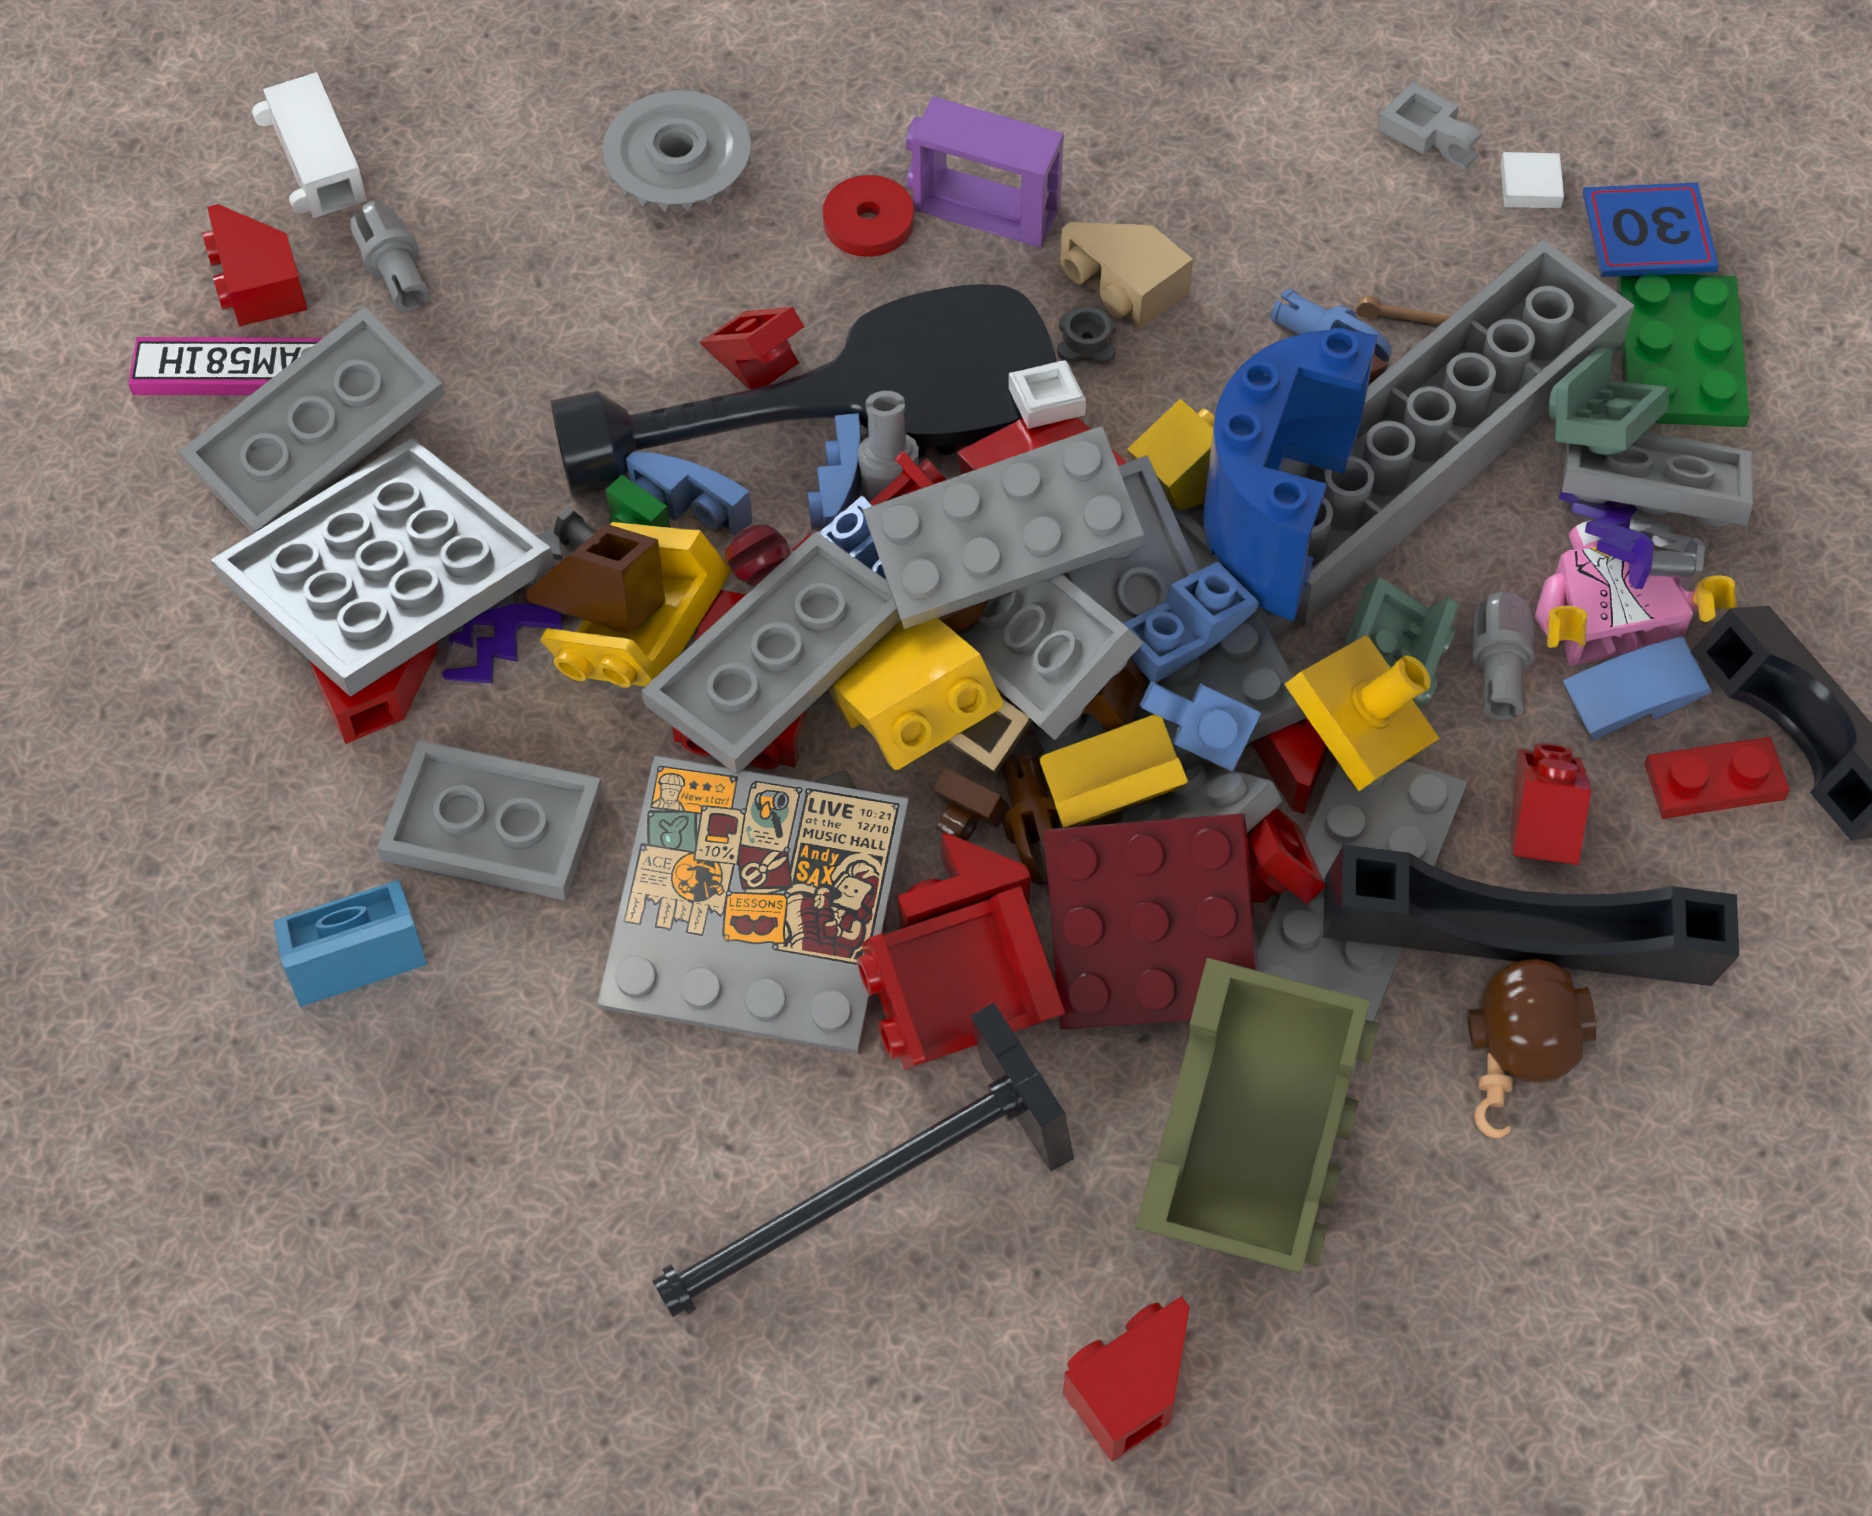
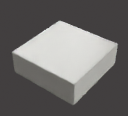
(1532, 180)
(1047, 394)

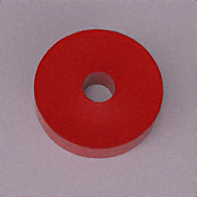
(868, 236)

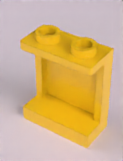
(691, 581)
(916, 690)

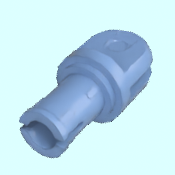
(1305, 316)

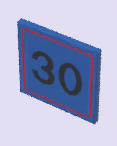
(1650, 229)

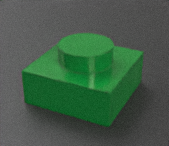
(634, 505)

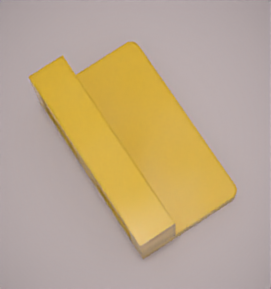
(1113, 771)

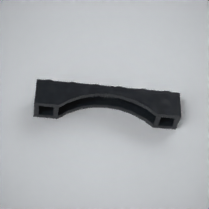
(1643, 934)

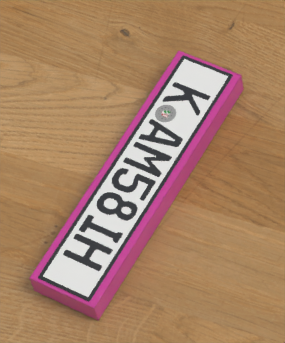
(210, 364)

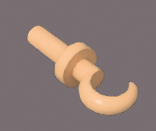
(1495, 1084)

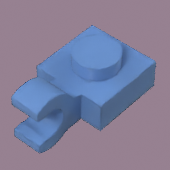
(1209, 724)

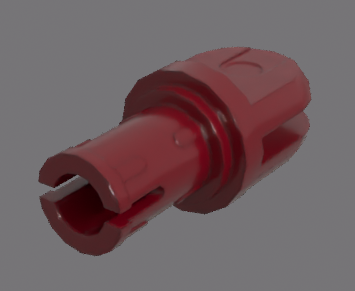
(756, 553)

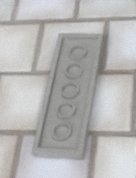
(1398, 812)

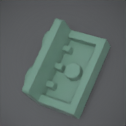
(1603, 411)
(1404, 627)

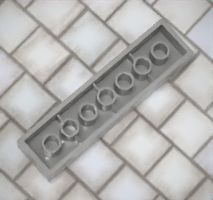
(1455, 410)

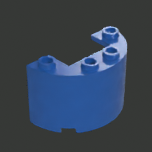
(1292, 403)

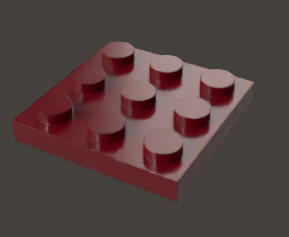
(1143, 913)

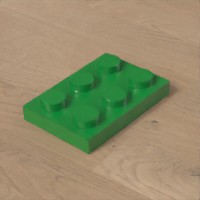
(1689, 340)

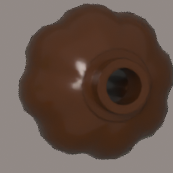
(1533, 1021)

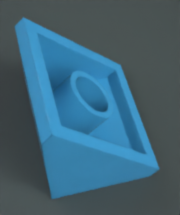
(348, 943)

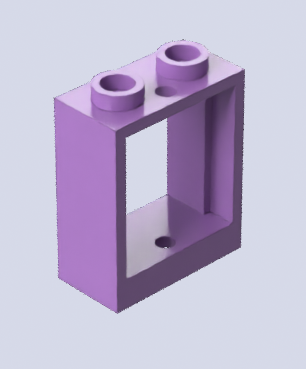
(992, 141)

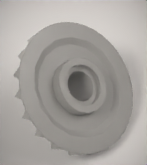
(676, 149)

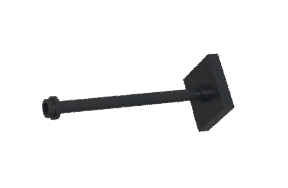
(1014, 1093)

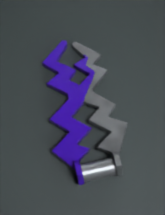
(1619, 526)
(510, 617)

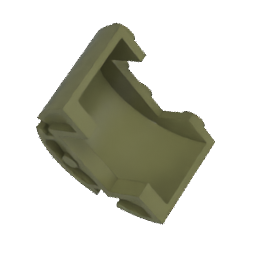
(1258, 1117)

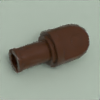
(1030, 813)

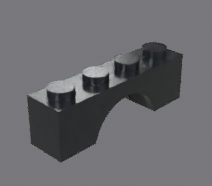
(1772, 671)

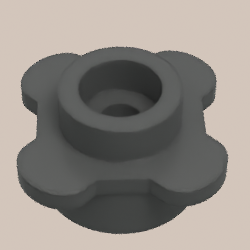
(1087, 322)

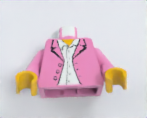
(1605, 616)

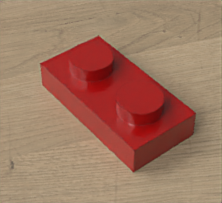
(1716, 777)

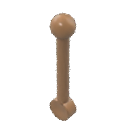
(1370, 307)

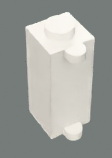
(312, 145)

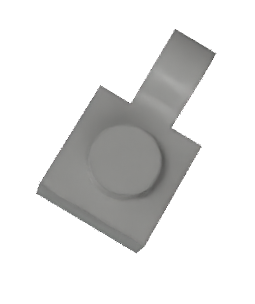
(1426, 120)

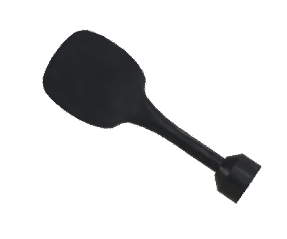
(935, 348)

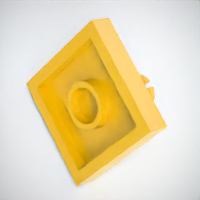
(1365, 709)

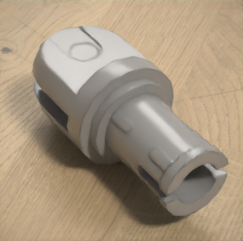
(390, 253)
(884, 443)
(1503, 650)

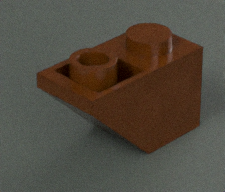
(606, 580)

